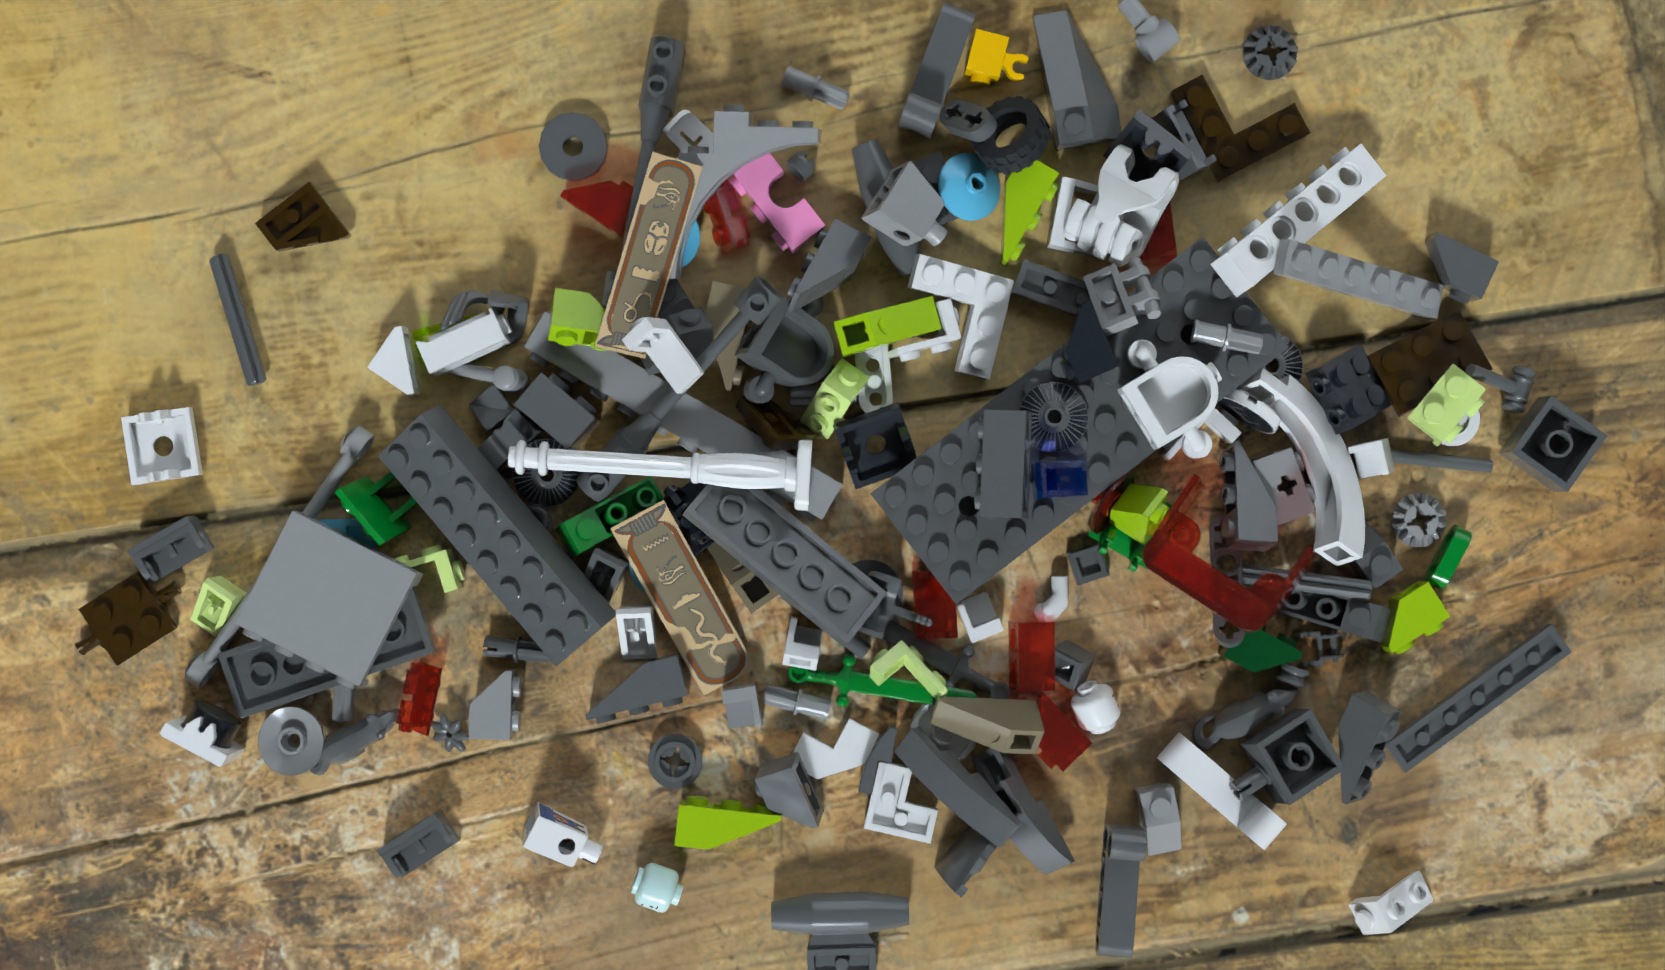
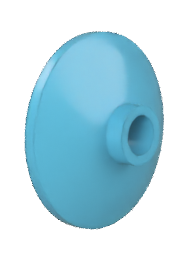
(957, 189)

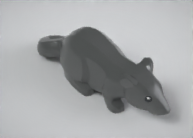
(1240, 718)
(351, 740)

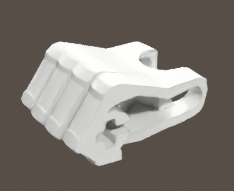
(1122, 211)

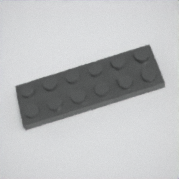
(787, 558)
(266, 679)

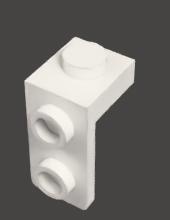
(949, 333)
(666, 351)
(1220, 423)
(1393, 907)

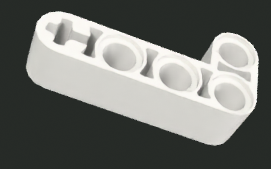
(1213, 785)

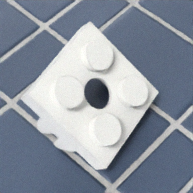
(142, 432)

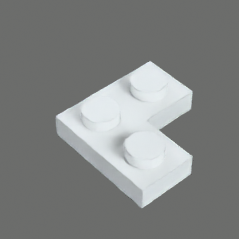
(889, 810)

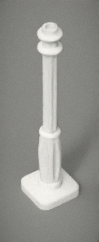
(718, 469)

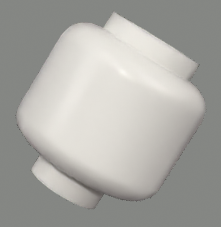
(1095, 707)

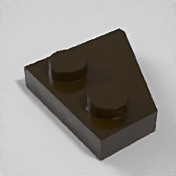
(775, 425)

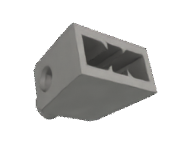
(906, 208)

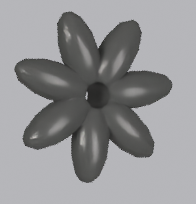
(449, 732)

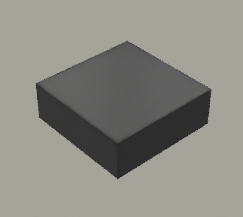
(1087, 564)

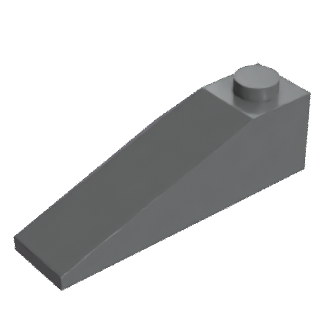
(1076, 93)

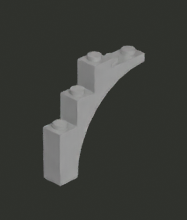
(734, 146)

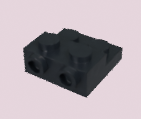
(1348, 389)

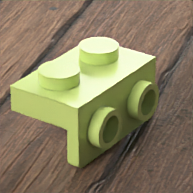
(1447, 404)

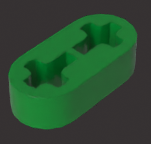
(1448, 556)

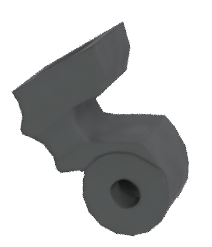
(515, 428)

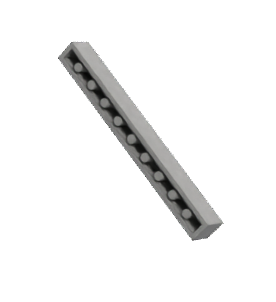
(689, 419)

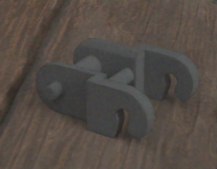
(1333, 644)

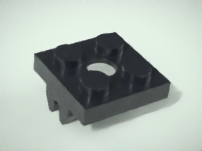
(1141, 134)
(874, 467)

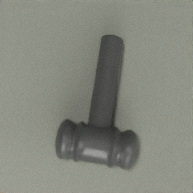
(1516, 387)

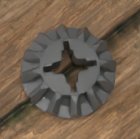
(1260, 64)
(661, 769)

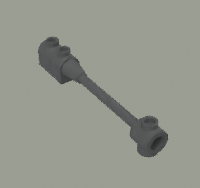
(655, 104)
(755, 305)

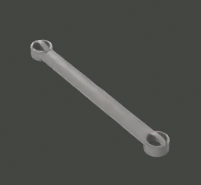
(352, 451)

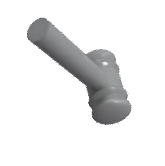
(503, 377)

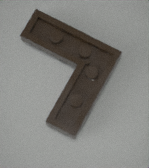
(1239, 149)

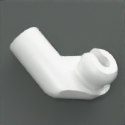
(1056, 603)

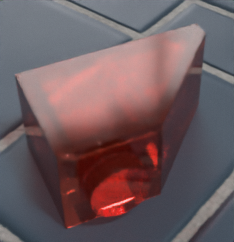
(603, 202)
(1062, 738)

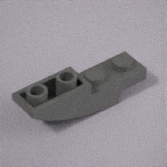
(1038, 834)

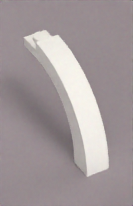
(1327, 463)

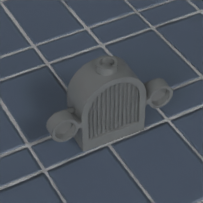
(787, 350)

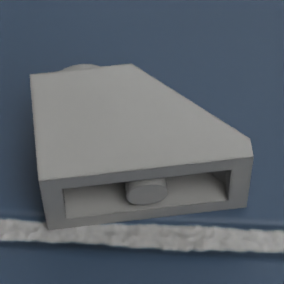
(1159, 817)

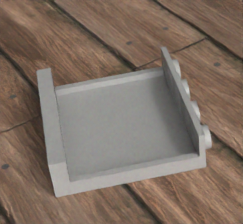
(326, 599)

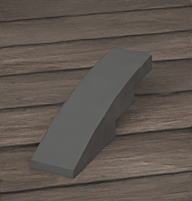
(961, 792)

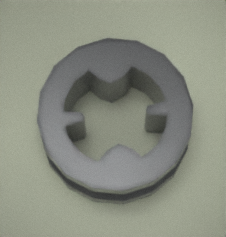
(1292, 675)

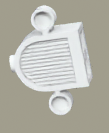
(1171, 398)

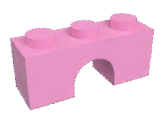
(792, 225)

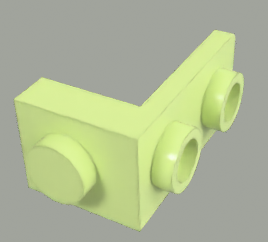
(834, 398)
(449, 570)
(887, 662)

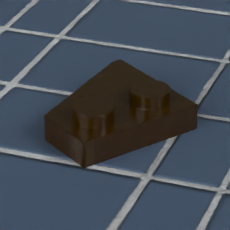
(302, 221)

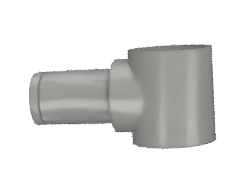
(1153, 34)

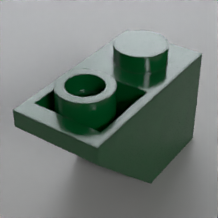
(1261, 650)

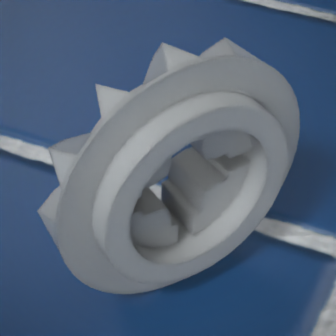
(1406, 510)

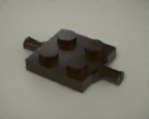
(128, 618)

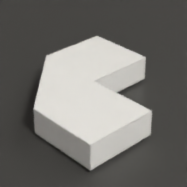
(848, 752)

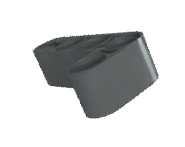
(936, 70)
(1118, 889)

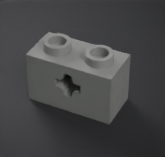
(1286, 466)

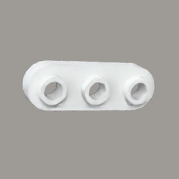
(879, 381)

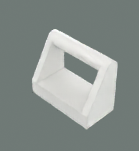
(1060, 214)

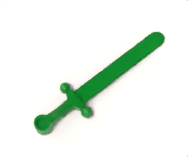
(862, 683)

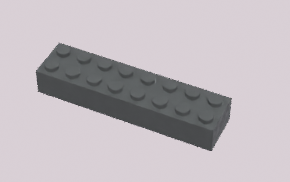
(497, 534)

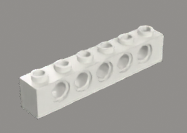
(1298, 219)

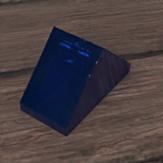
(1059, 479)

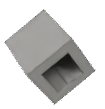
(494, 710)

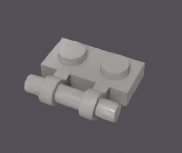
(1111, 301)

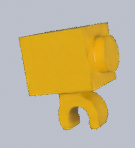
(989, 57)

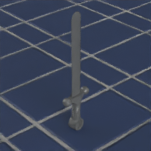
(946, 662)

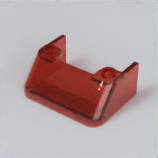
(1172, 559)

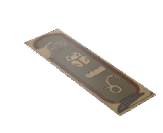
(649, 249)

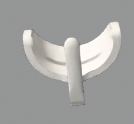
(692, 128)

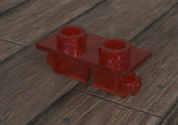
(727, 230)
(423, 683)

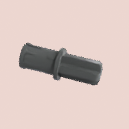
(513, 649)

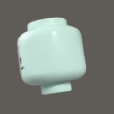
(656, 887)

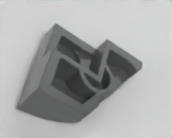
(964, 859)

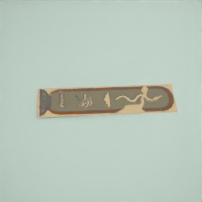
(683, 597)

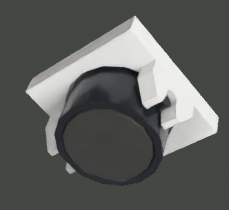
(207, 733)

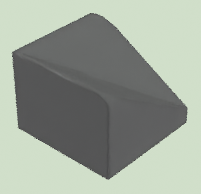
(492, 408)
(1072, 664)

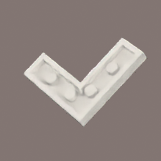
(988, 304)

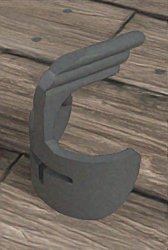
(516, 316)
(888, 607)

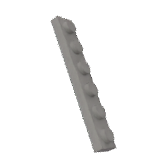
(1357, 279)

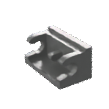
(1175, 122)
(171, 548)
(418, 844)

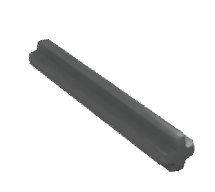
(237, 319)
(1315, 582)

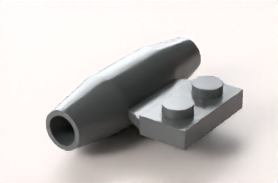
(871, 170)
(840, 925)

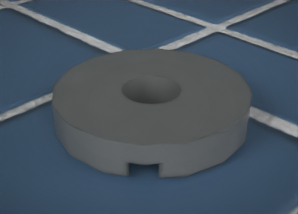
(559, 132)

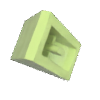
(216, 604)

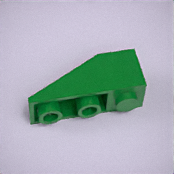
(595, 523)

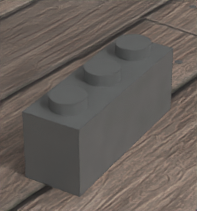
(1004, 463)

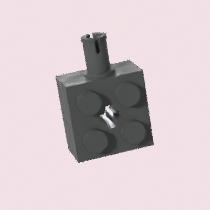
(1281, 772)

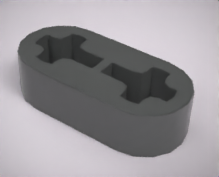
(965, 126)

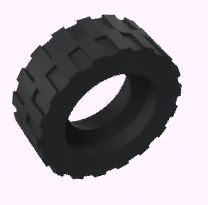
(1026, 148)

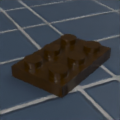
(1419, 360)

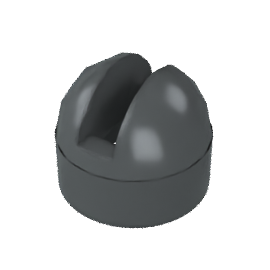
(800, 167)

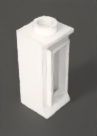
(465, 342)

